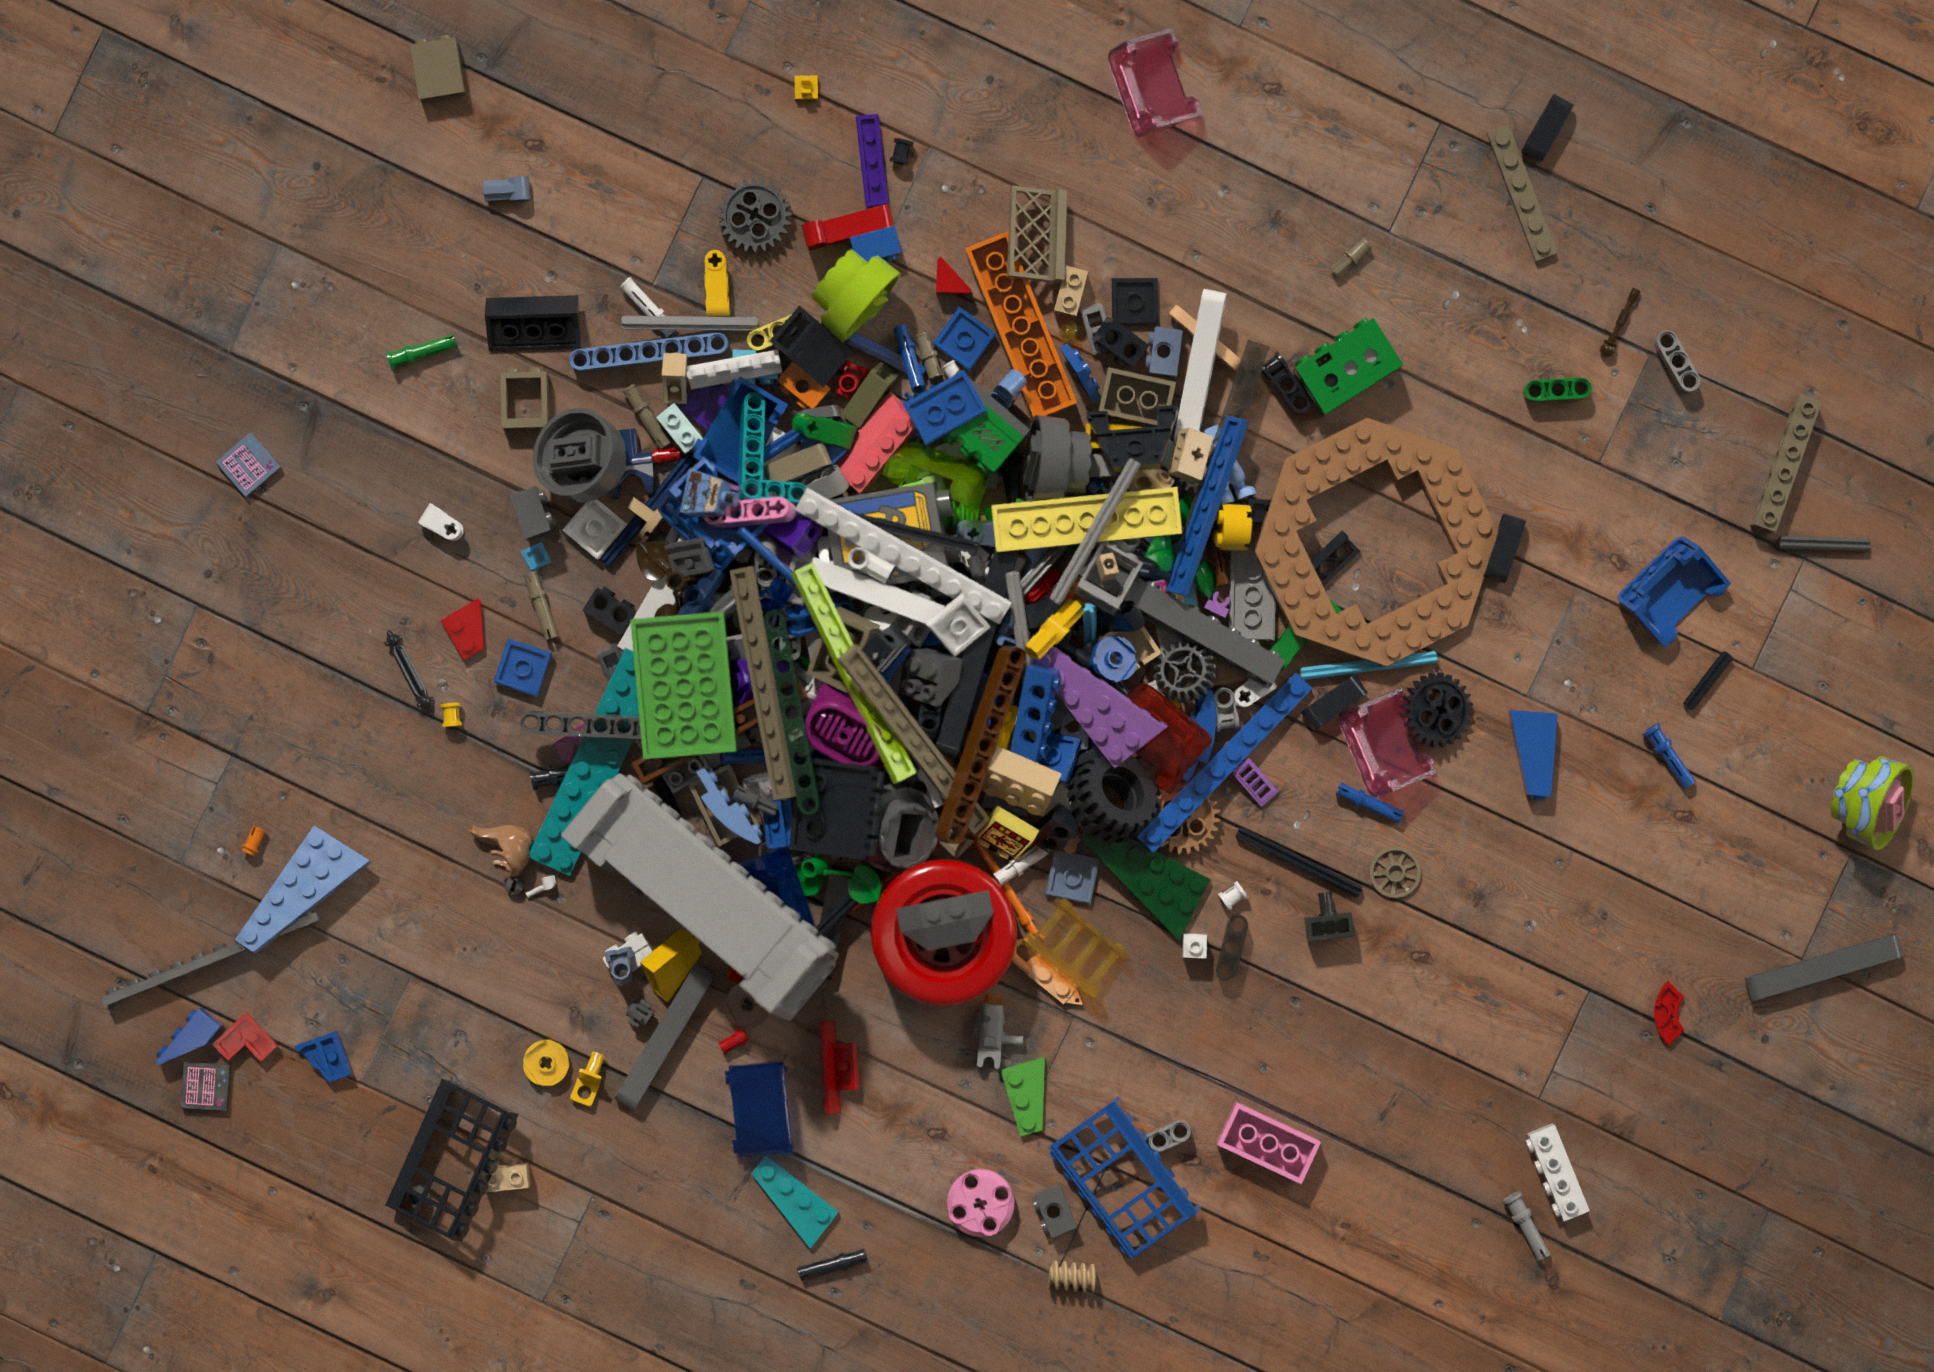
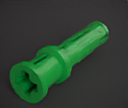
(410, 354)

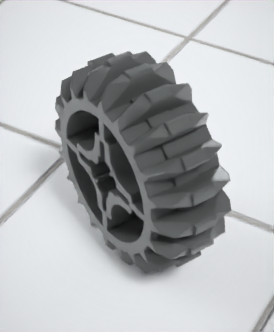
(1169, 662)

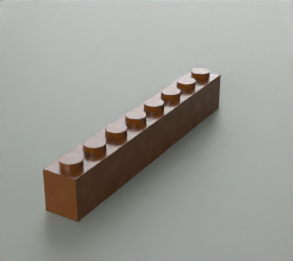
(744, 719)

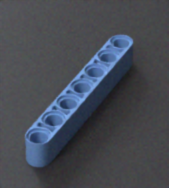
(638, 347)

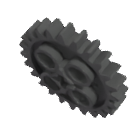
(744, 233)

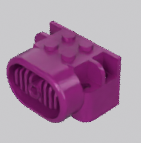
(839, 729)

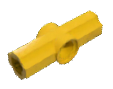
(1054, 629)

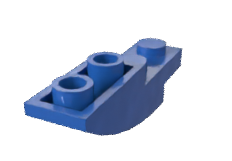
(1205, 717)

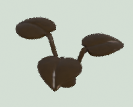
(654, 563)

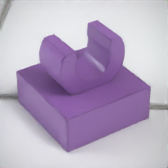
(1217, 608)

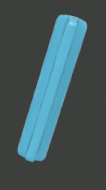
(1089, 623)

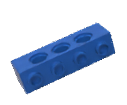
(1049, 680)

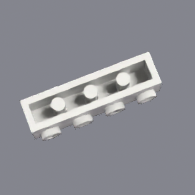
(1557, 1171)

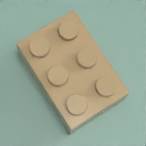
(1020, 781)

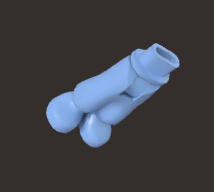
(1236, 478)

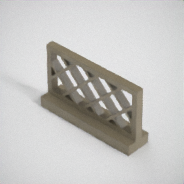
(1056, 234)

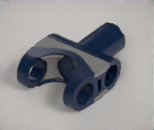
(636, 463)

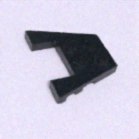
(1143, 444)

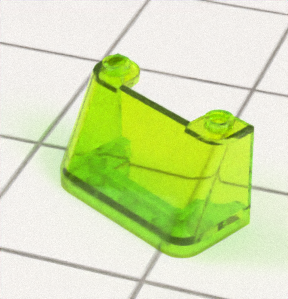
(967, 478)

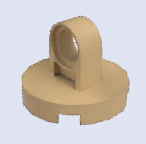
(653, 518)

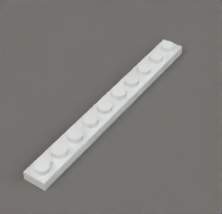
(901, 555)

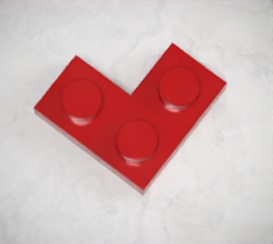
(245, 1033)

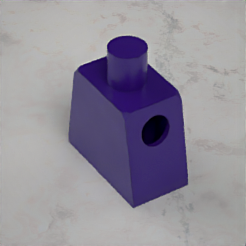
(796, 535)

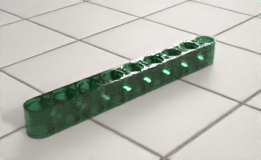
(792, 701)

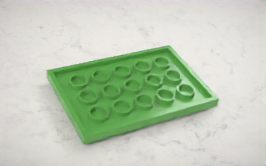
(683, 685)

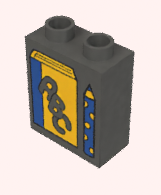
(910, 505)

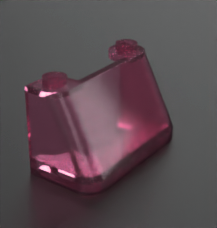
(1151, 83)
(1383, 746)

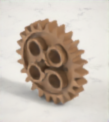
(1203, 812)

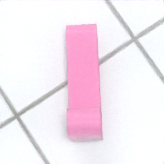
(750, 513)

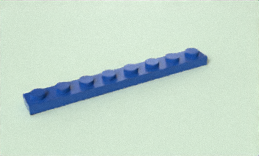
(1207, 506)

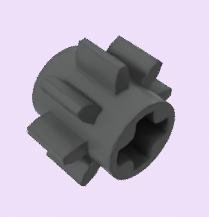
(639, 1013)

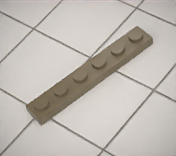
(1521, 192)

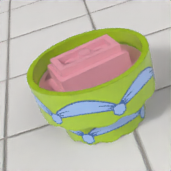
(1873, 799)

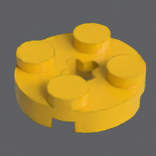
(547, 1049)

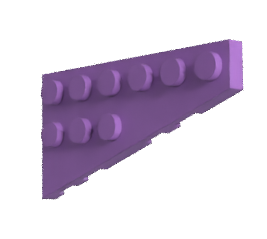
(1101, 710)

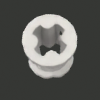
(1233, 895)

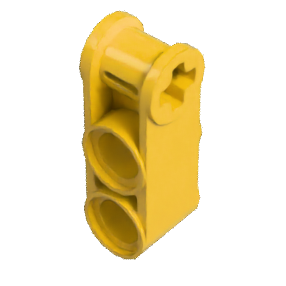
(716, 286)

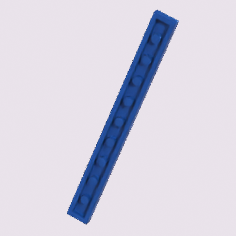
(1224, 763)

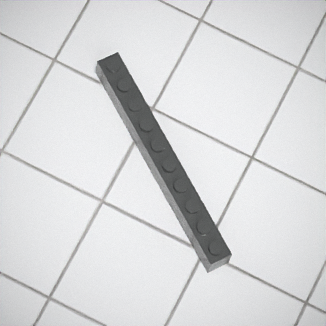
(1190, 625)

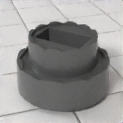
(579, 455)
(1055, 460)
(905, 827)

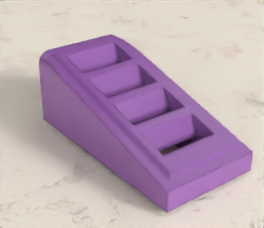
(1240, 768)

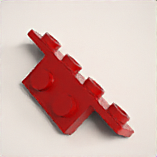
(839, 1067)

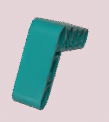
(755, 459)

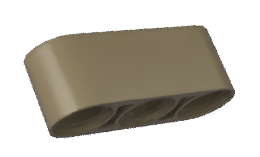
(798, 464)

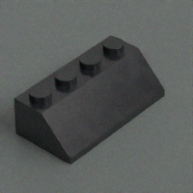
(533, 323)

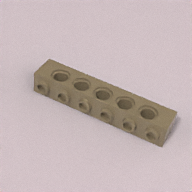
(1786, 463)

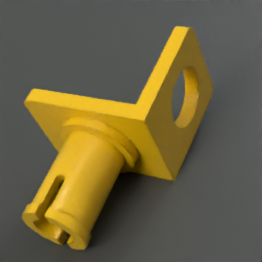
(589, 1078)

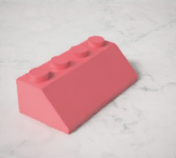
(875, 442)

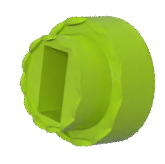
(854, 292)

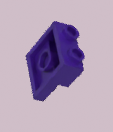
(705, 404)

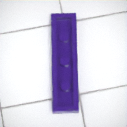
(872, 160)

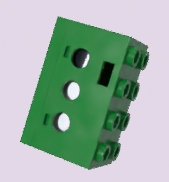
(1356, 364)

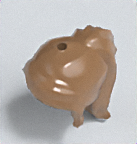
(512, 842)

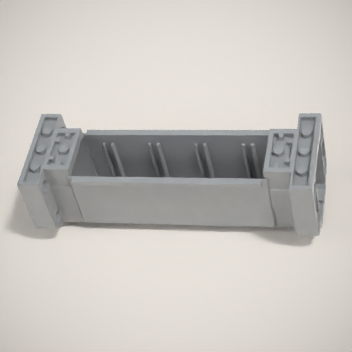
(705, 893)

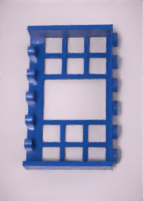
(1149, 1158)

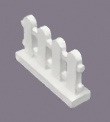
(725, 370)

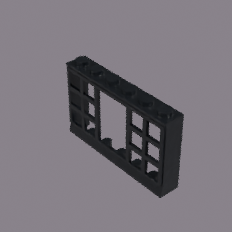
(486, 1166)

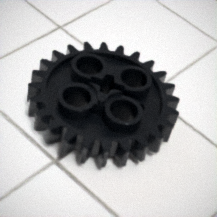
(1419, 701)

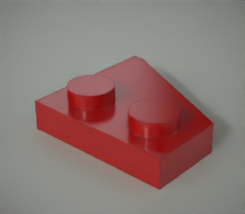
(466, 629)

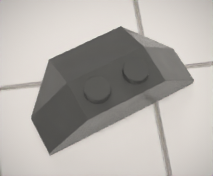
(946, 920)

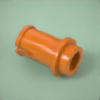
(253, 841)

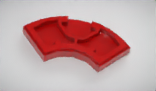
(1666, 1013)

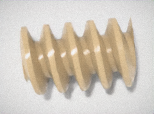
(1072, 1276)

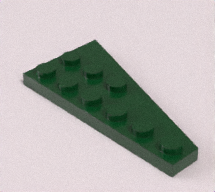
(1156, 880)

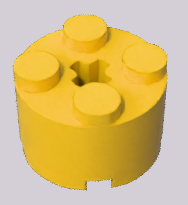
(1232, 527)

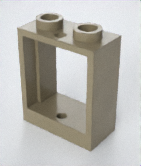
(524, 423)

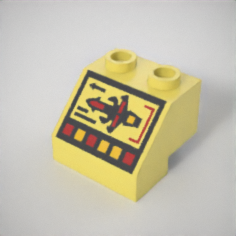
(1006, 833)

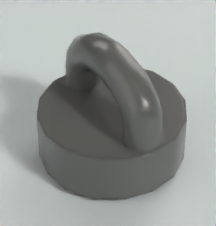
(413, 1200)

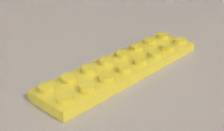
(1069, 519)

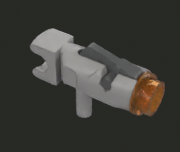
(990, 1030)

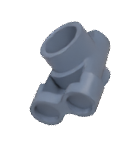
(621, 960)

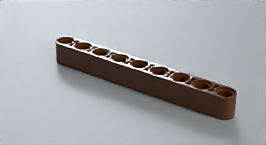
(972, 752)

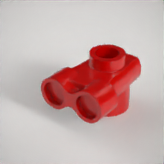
(853, 376)

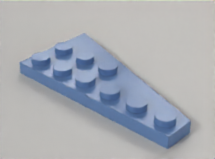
(305, 882)

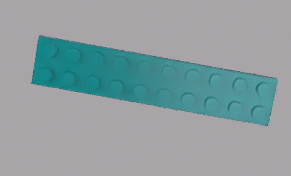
(591, 766)

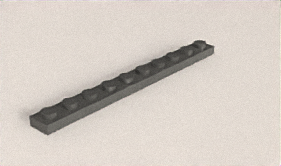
(198, 961)

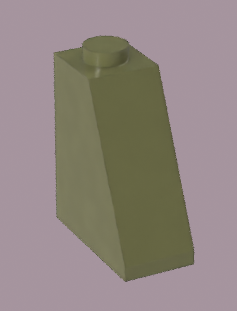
(870, 393)

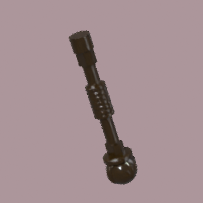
(1608, 348)

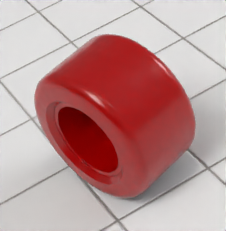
(915, 970)

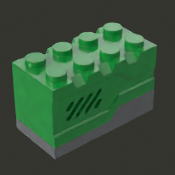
(990, 435)

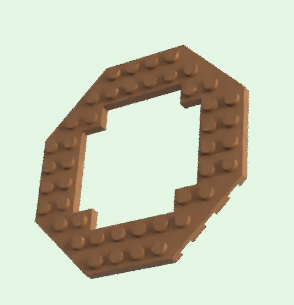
(1455, 502)

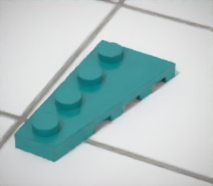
(797, 1202)

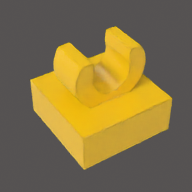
(806, 87)

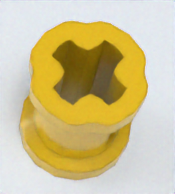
(451, 714)

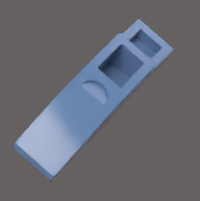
(731, 816)

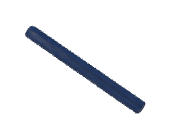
(637, 522)

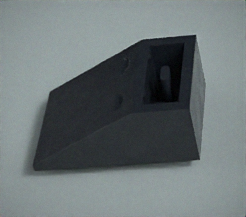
(811, 346)

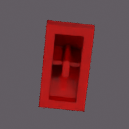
(948, 280)

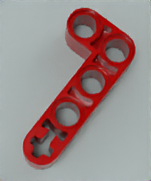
(840, 229)

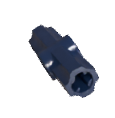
(700, 597)

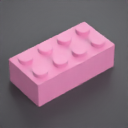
(1268, 1142)

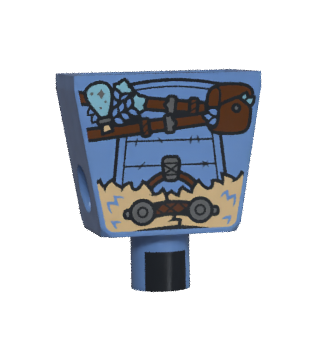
(706, 496)

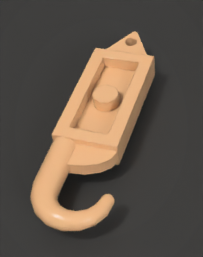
(1047, 978)

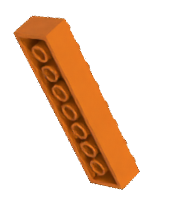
(1021, 327)

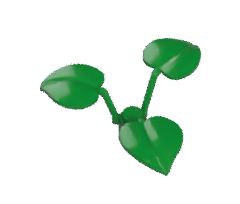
(1162, 554)
(862, 887)

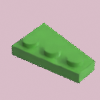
(1026, 1094)

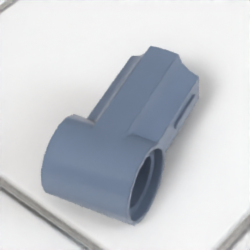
(514, 189)

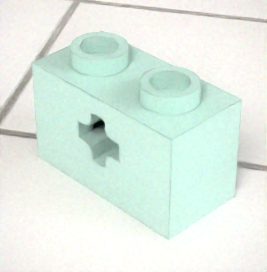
(679, 428)

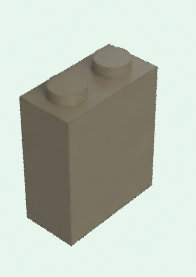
(437, 68)

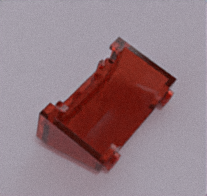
(1177, 746)

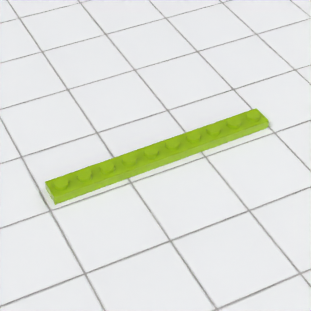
(838, 642)

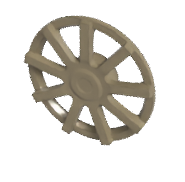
(1395, 872)

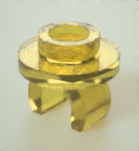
(1069, 331)

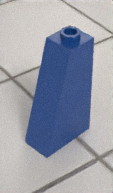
(1535, 749)

